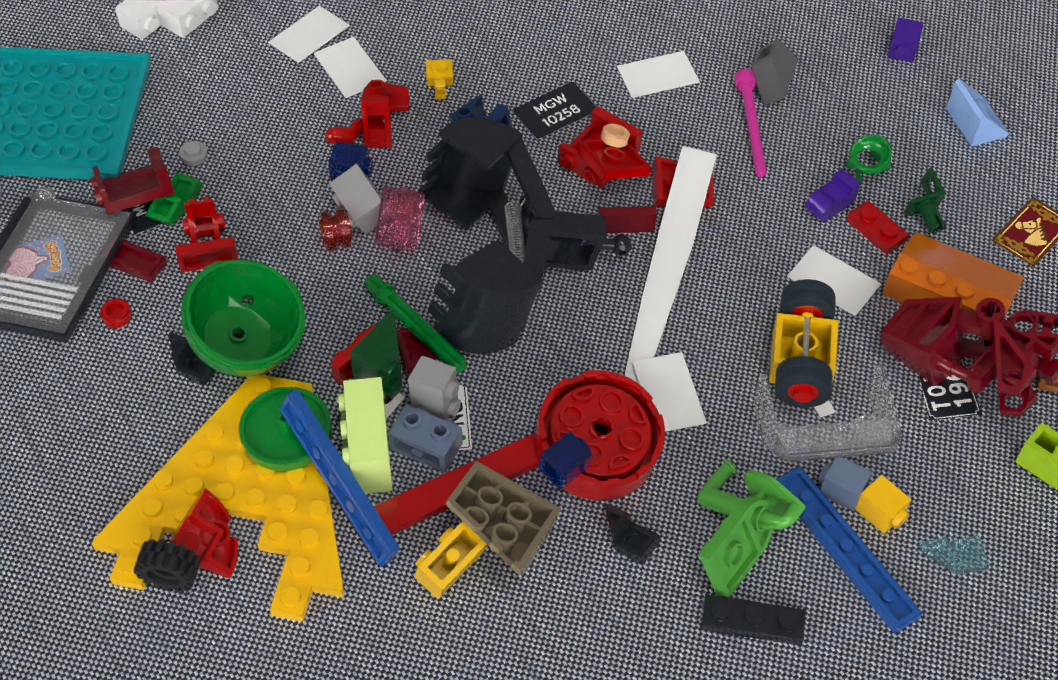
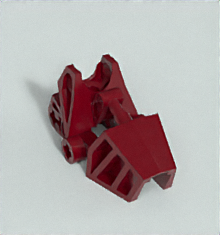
(932, 341)

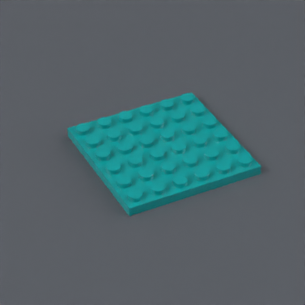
(68, 110)

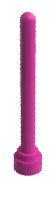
(745, 83)

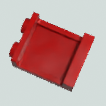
(573, 161)

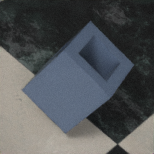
(844, 482)

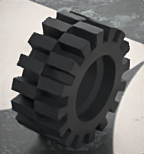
(167, 565)

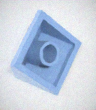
(974, 115)

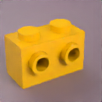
(447, 563)

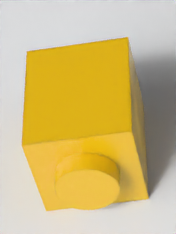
(883, 505)

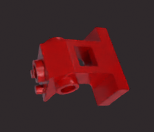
(376, 104)
(203, 222)

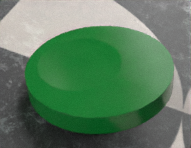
(269, 437)

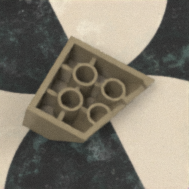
(504, 515)

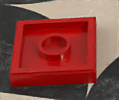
(613, 161)

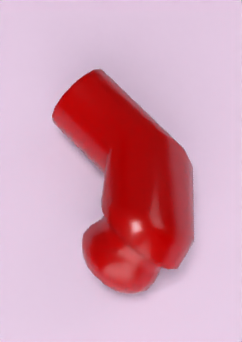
(344, 134)

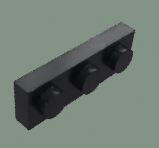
(753, 619)

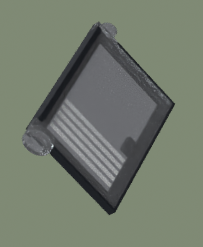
(55, 261)

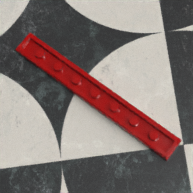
(431, 496)

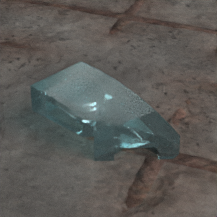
(957, 556)

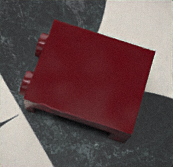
(133, 186)

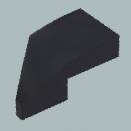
(187, 362)
(630, 538)

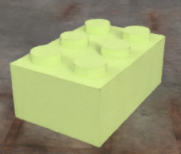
(365, 434)

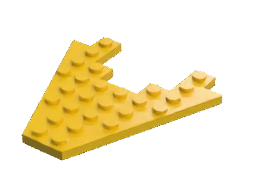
(289, 502)

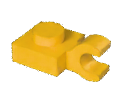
(439, 74)

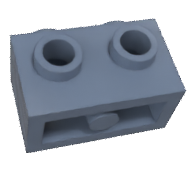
(425, 438)

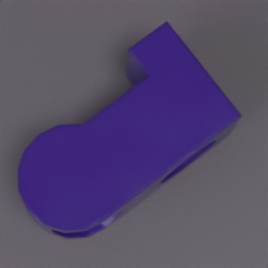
(833, 196)

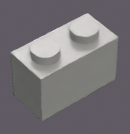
(359, 197)
(434, 388)

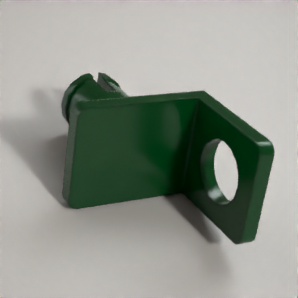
(928, 204)

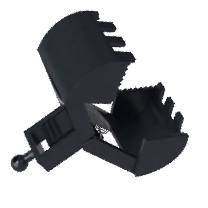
(501, 280)

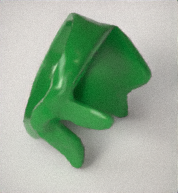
(880, 150)

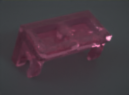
(399, 218)

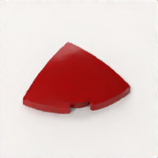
(207, 533)

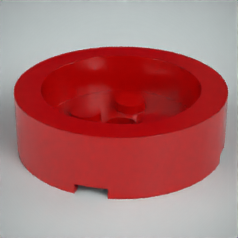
(624, 455)

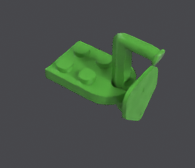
(748, 525)

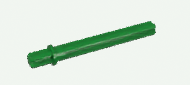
(386, 295)

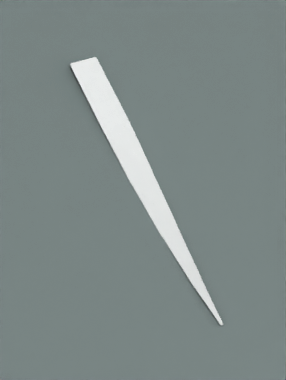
(671, 251)

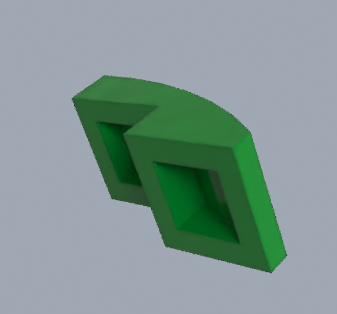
(171, 207)

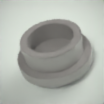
(193, 153)

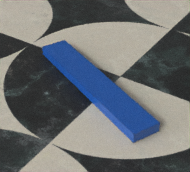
(339, 478)
(851, 553)

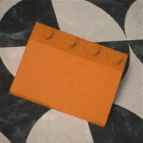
(941, 271)

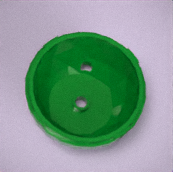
(268, 326)

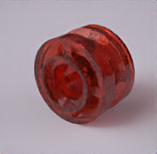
(335, 229)

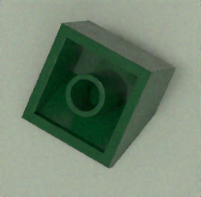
(379, 357)

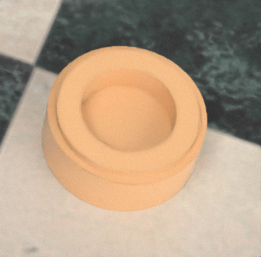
(615, 135)

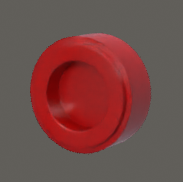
(116, 313)

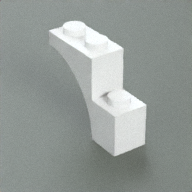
(178, 16)

